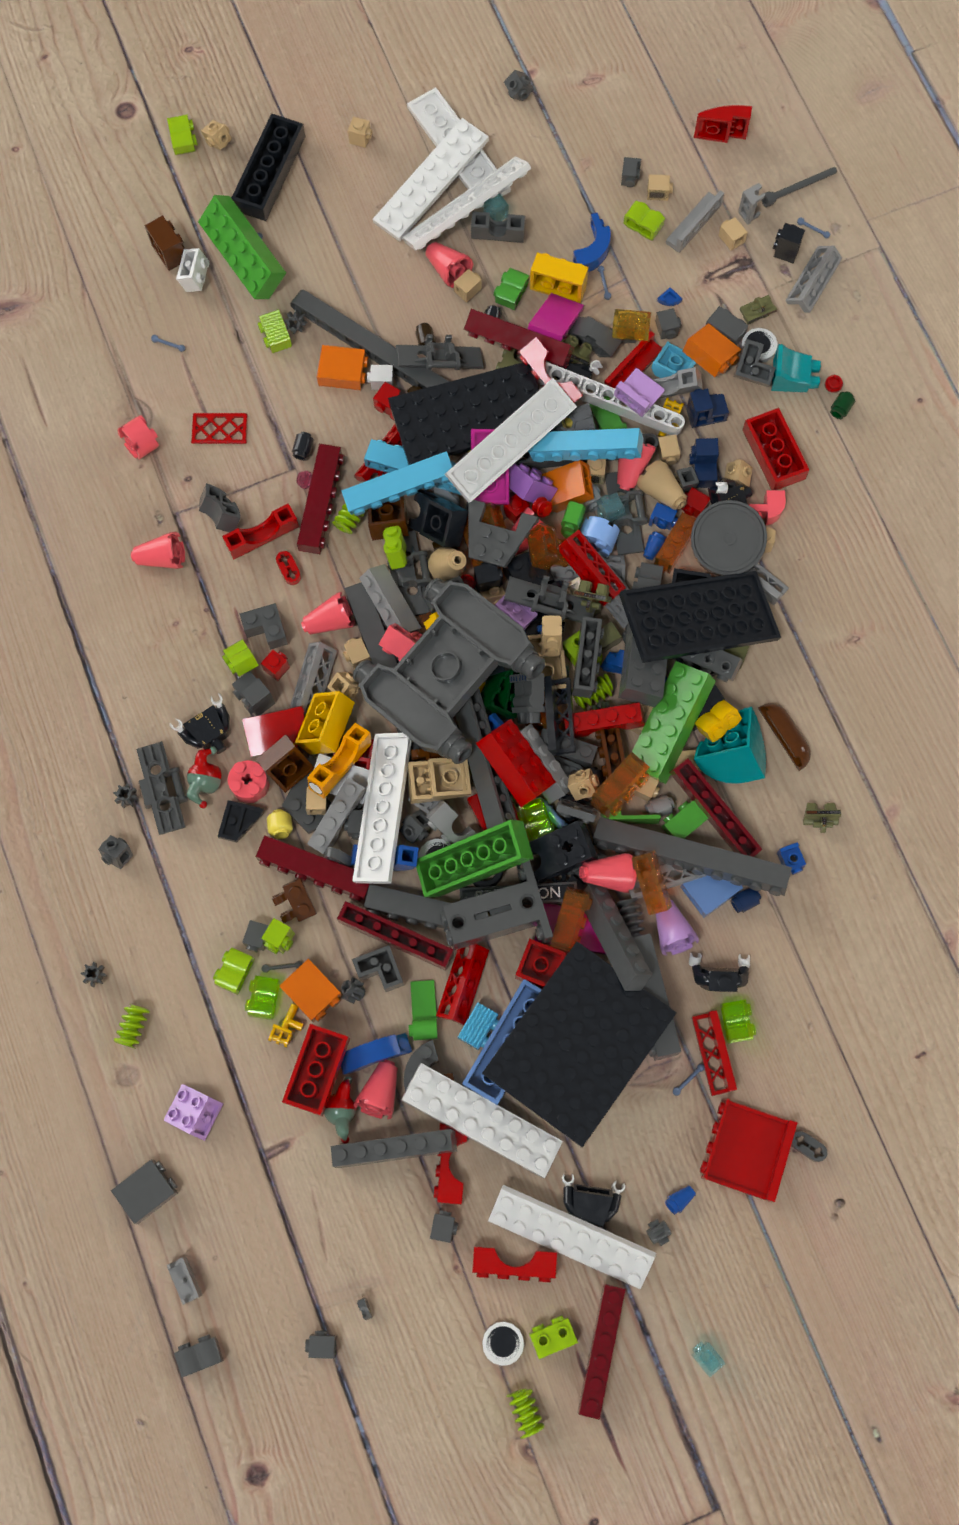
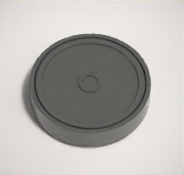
(728, 538)

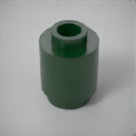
(842, 405)

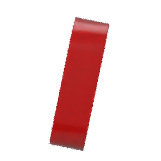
(291, 566)

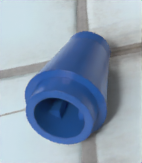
(653, 545)
(679, 1200)

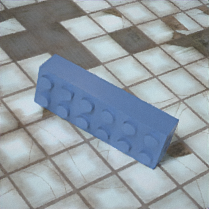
(514, 1012)

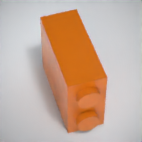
(712, 350)
(342, 367)
(572, 483)
(311, 991)

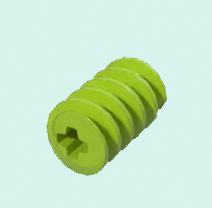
(345, 520)
(604, 686)
(131, 1026)
(526, 1412)

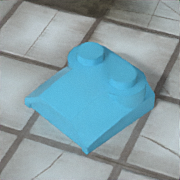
(670, 361)

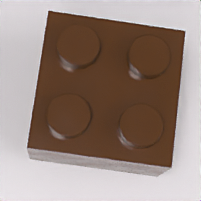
(165, 242)
(386, 516)
(285, 763)

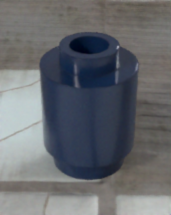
(745, 900)

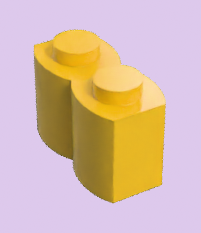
(717, 721)

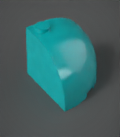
(737, 755)

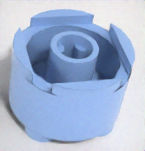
(600, 534)

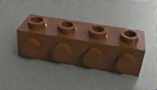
(610, 750)

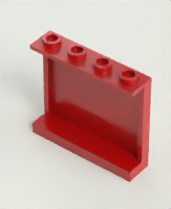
(748, 1150)

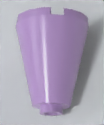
(674, 931)

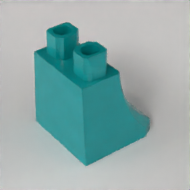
(794, 371)

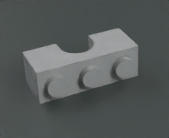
(441, 818)

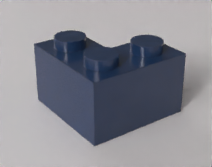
(706, 408)
(704, 461)

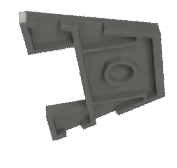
(493, 543)
(296, 804)

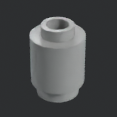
(660, 806)

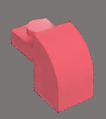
(773, 506)

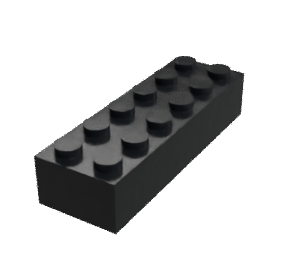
(268, 166)

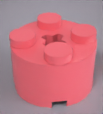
(138, 437)
(241, 773)

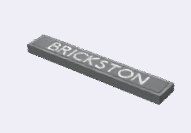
(549, 892)

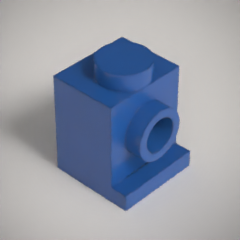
(663, 517)
(792, 850)

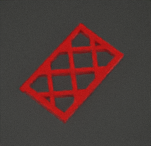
(227, 440)

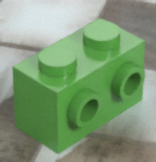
(685, 820)

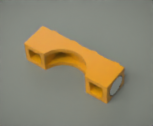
(327, 775)

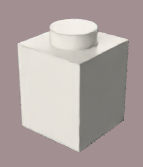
(379, 375)

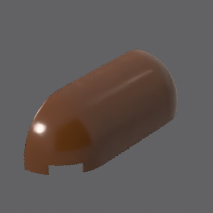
(787, 734)

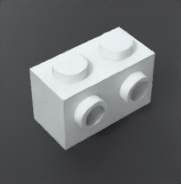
(192, 270)

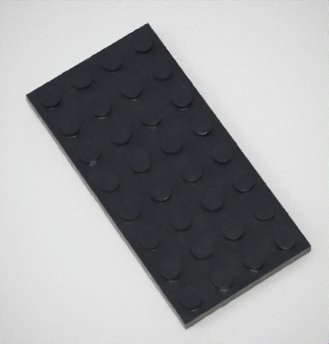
(444, 414)
(699, 616)

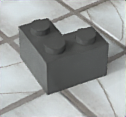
(749, 366)
(266, 621)
(253, 694)
(382, 963)

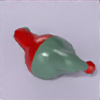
(203, 777)
(341, 1109)

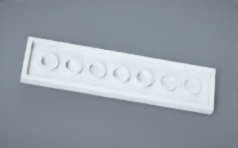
(437, 121)
(430, 179)
(465, 203)
(510, 440)
(382, 809)
(482, 1120)
(572, 1237)

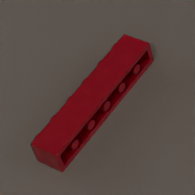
(514, 337)
(320, 498)
(715, 809)
(311, 867)
(395, 935)
(601, 1351)

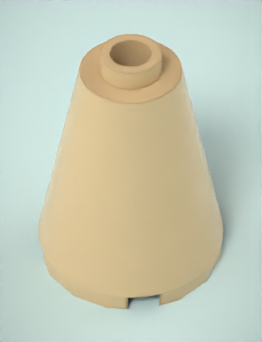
(662, 485)
(446, 563)

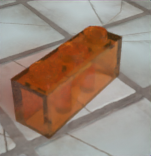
(675, 543)
(651, 882)
(570, 919)

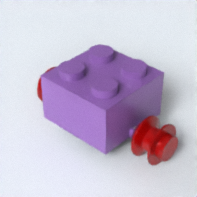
(532, 488)

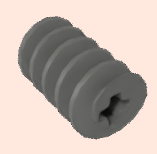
(630, 916)

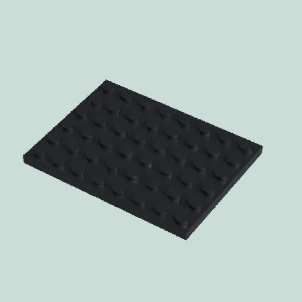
(578, 1045)

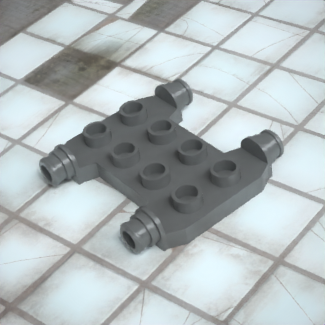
(447, 668)

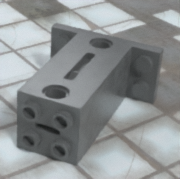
(497, 913)

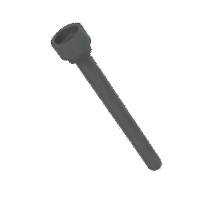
(770, 197)

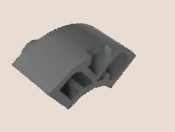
(595, 334)
(219, 508)
(647, 575)
(424, 1054)

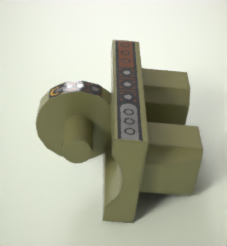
(758, 309)
(579, 354)
(601, 594)
(821, 818)

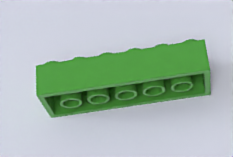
(241, 247)
(673, 719)
(474, 859)

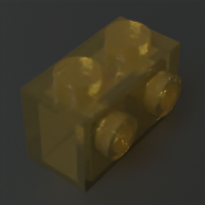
(631, 325)

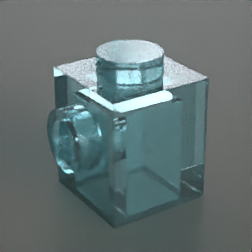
(496, 207)
(610, 507)
(707, 1358)

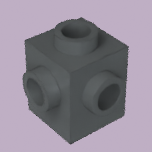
(518, 85)
(415, 827)
(115, 852)

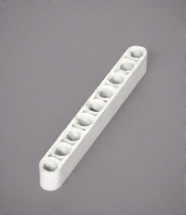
(613, 405)

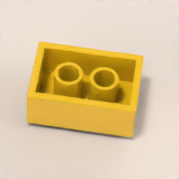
(558, 277)
(324, 722)

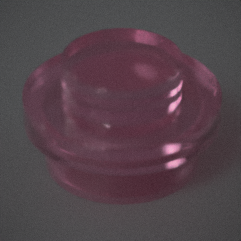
(304, 479)

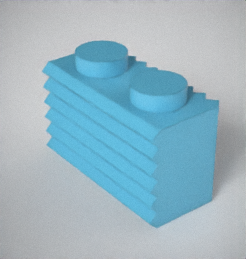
(478, 1026)

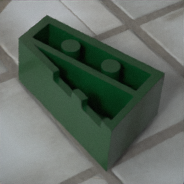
(499, 695)

